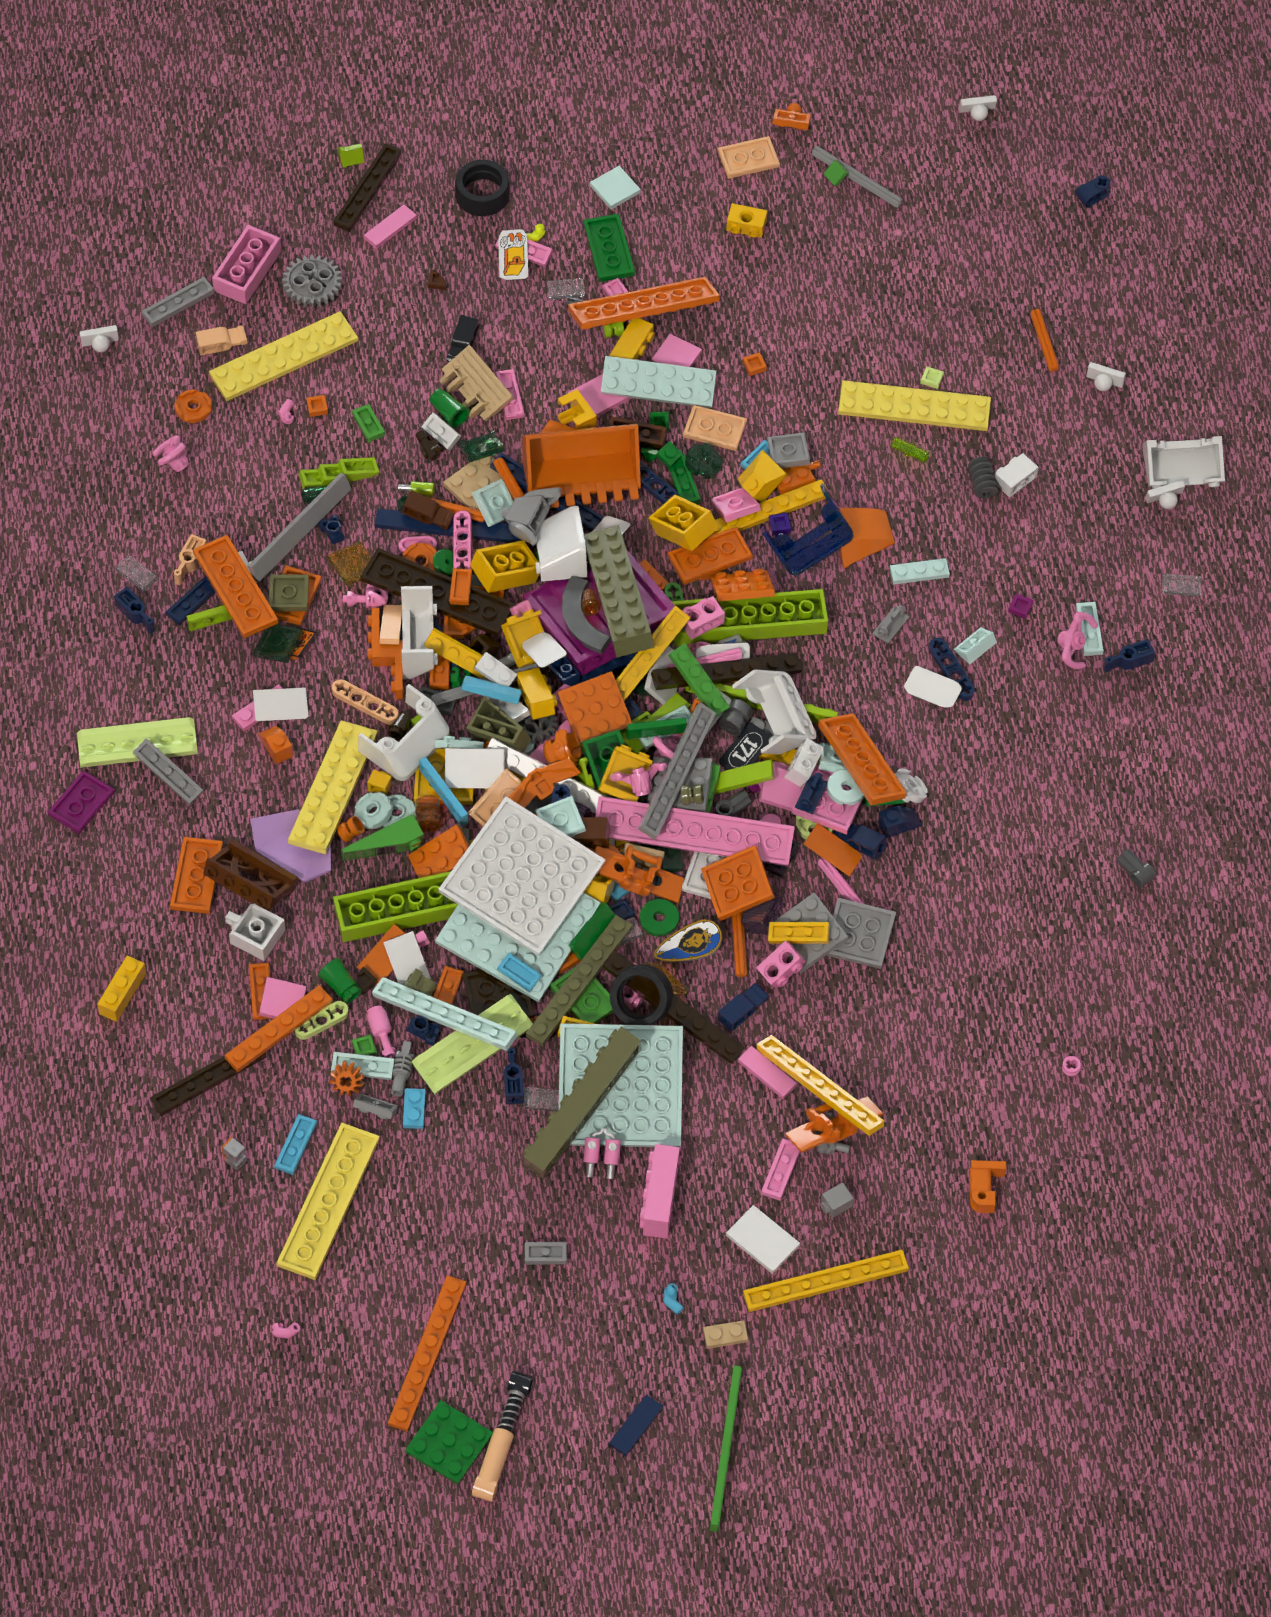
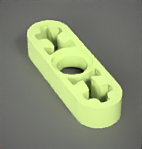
(323, 1013)

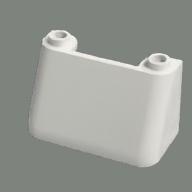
(1187, 460)
(561, 546)

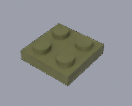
(288, 592)

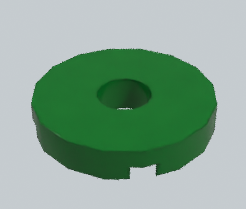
(659, 928)

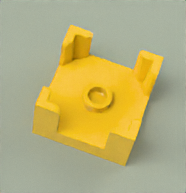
(579, 412)

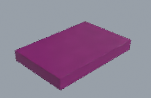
(81, 802)

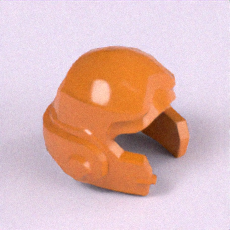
(563, 747)

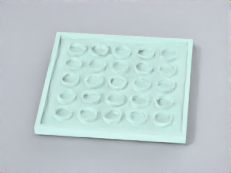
(487, 947)
(645, 1100)

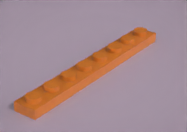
(427, 1353)

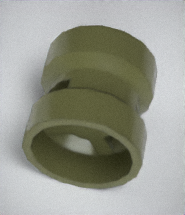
(692, 794)

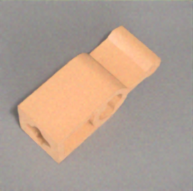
(220, 339)
(188, 562)

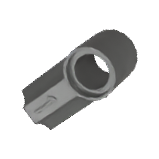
(734, 804)
(1139, 872)

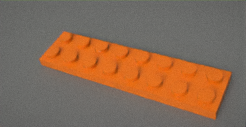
(643, 303)

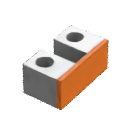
(234, 1153)

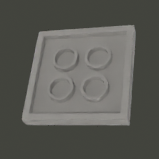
(699, 773)
(814, 910)
(867, 931)

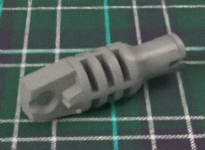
(401, 1069)

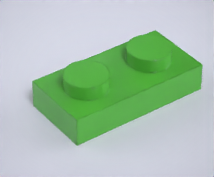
(368, 423)

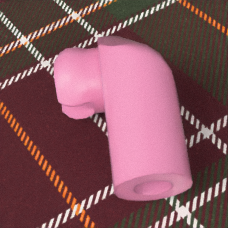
(284, 412)
(280, 1332)

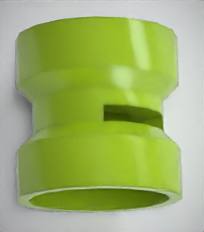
(613, 329)

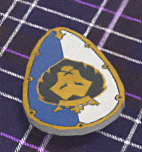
(690, 942)

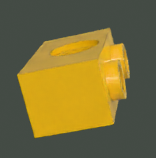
(746, 220)

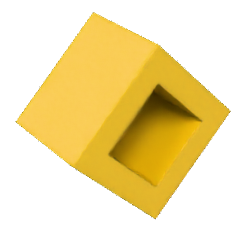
(379, 782)

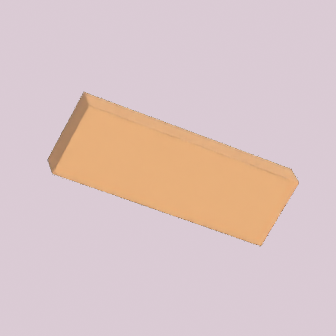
(391, 624)

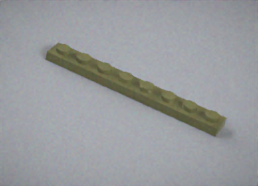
(579, 980)

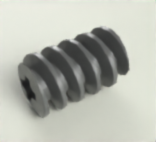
(982, 478)

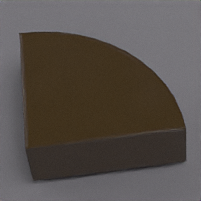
(365, 980)

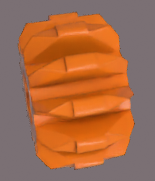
(348, 1085)

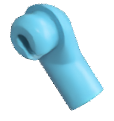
(670, 1297)

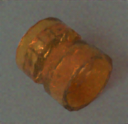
(428, 813)

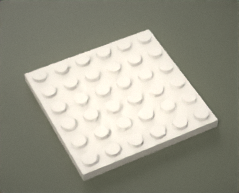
(522, 876)

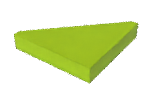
(584, 777)

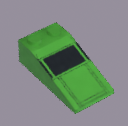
(395, 838)

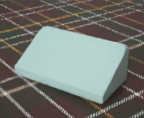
(976, 645)

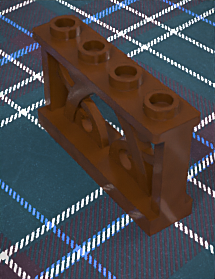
(244, 859)

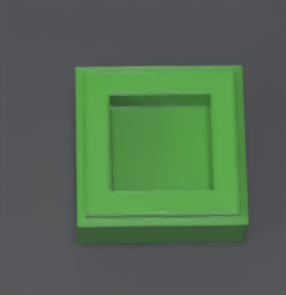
(836, 173)
(364, 1046)

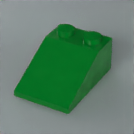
(598, 752)

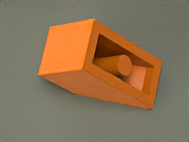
(276, 744)

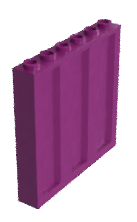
(549, 600)

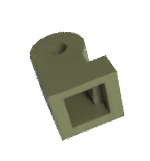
(420, 983)

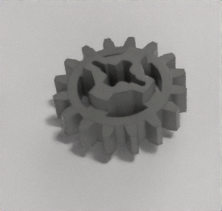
(542, 729)

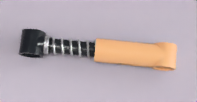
(501, 1439)

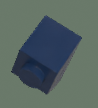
(898, 820)

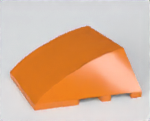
(870, 534)

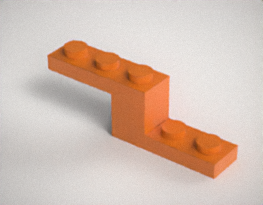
(385, 653)

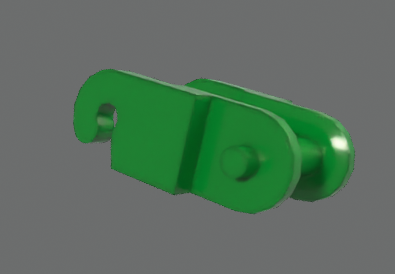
(455, 679)

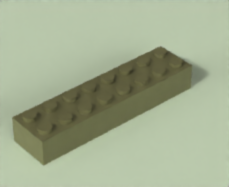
(618, 591)
(582, 1102)

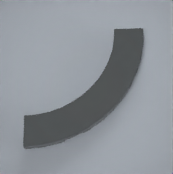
(575, 619)

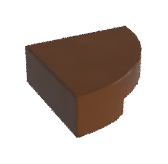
(436, 281)

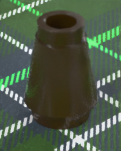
(399, 726)

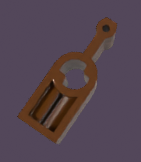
(426, 510)

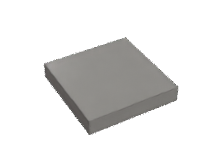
(789, 450)

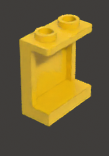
(519, 630)
(622, 761)

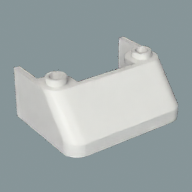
(416, 627)
(782, 708)
(403, 757)

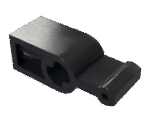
(463, 336)

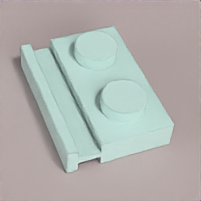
(462, 743)

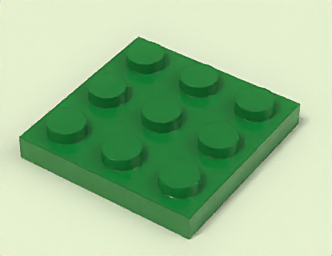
(449, 1442)

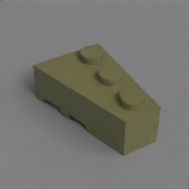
(491, 723)

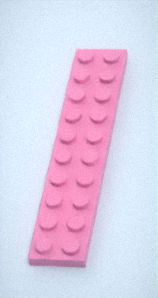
(699, 831)

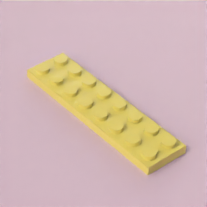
(283, 356)
(914, 405)
(331, 789)
(328, 1201)

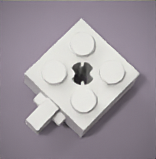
(255, 930)

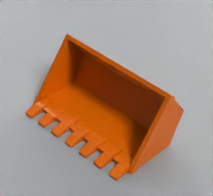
(584, 462)

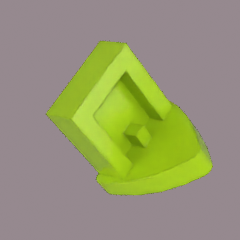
(351, 155)

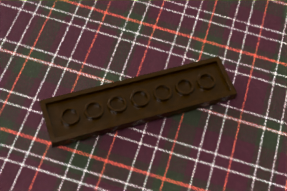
(392, 572)

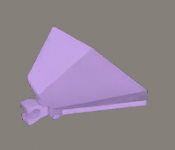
(271, 842)

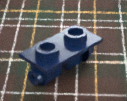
(811, 793)

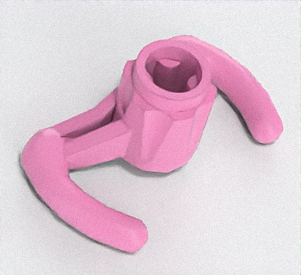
(172, 454)
(1075, 639)
(666, 747)
(640, 779)

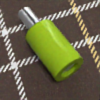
(423, 488)

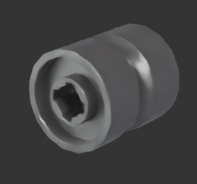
(735, 717)

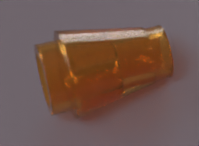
(590, 603)

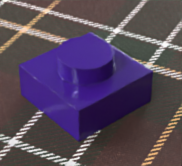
(779, 523)

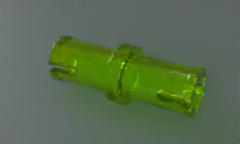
(910, 449)

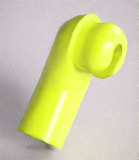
(537, 234)

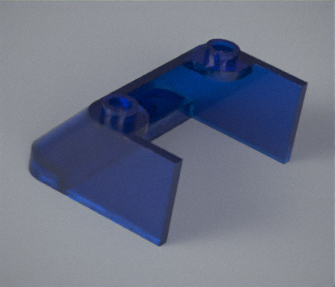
(815, 544)

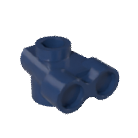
(332, 528)
(427, 1030)

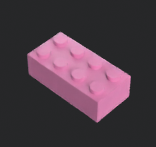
(246, 264)
(659, 1191)

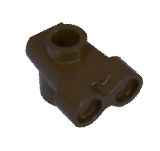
(430, 448)

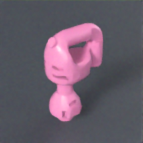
(371, 598)

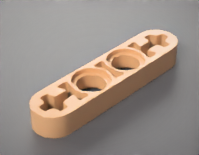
(366, 700)

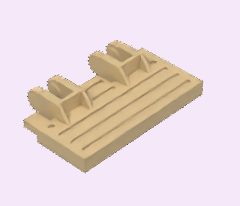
(479, 384)

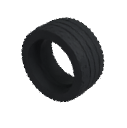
(482, 205)
(620, 1007)

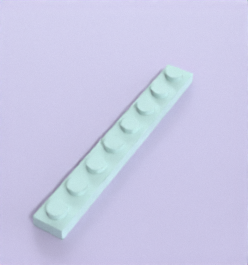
(445, 1014)

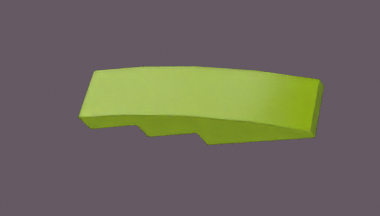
(352, 468)

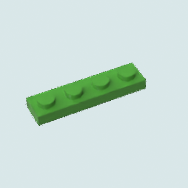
(698, 679)

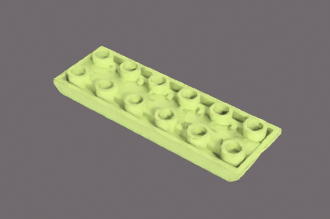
(118, 742)
(462, 1053)

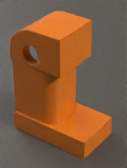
(981, 1194)

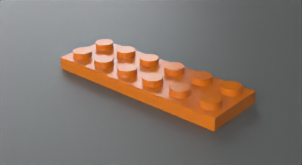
(235, 586)
(862, 759)

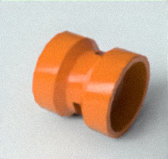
(351, 828)

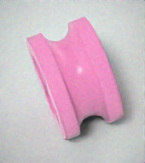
(1070, 1060)

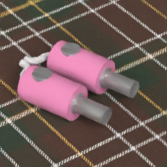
(611, 1154)

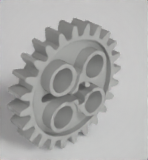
(312, 276)

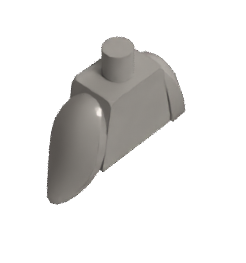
(529, 512)

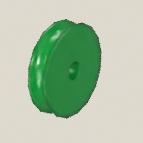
(444, 561)

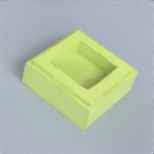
(932, 377)

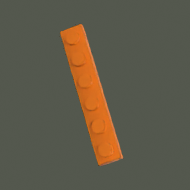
(278, 1028)

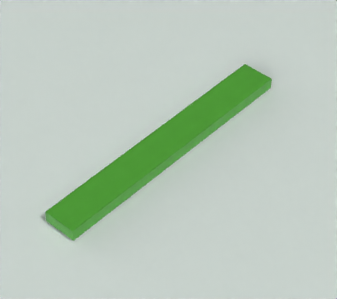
(725, 1451)

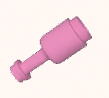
(381, 1028)

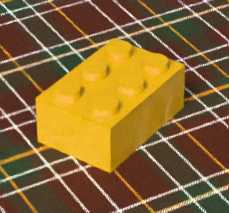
(683, 522)
(505, 566)

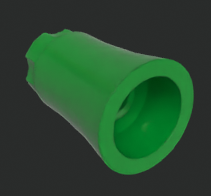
(449, 408)
(340, 980)

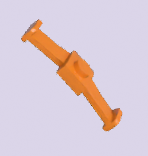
(541, 781)

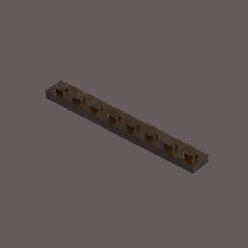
(728, 670)
(679, 1012)

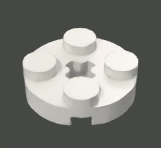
(913, 786)

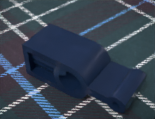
(133, 608)
(1131, 656)
(864, 840)
(742, 1007)
(513, 1082)

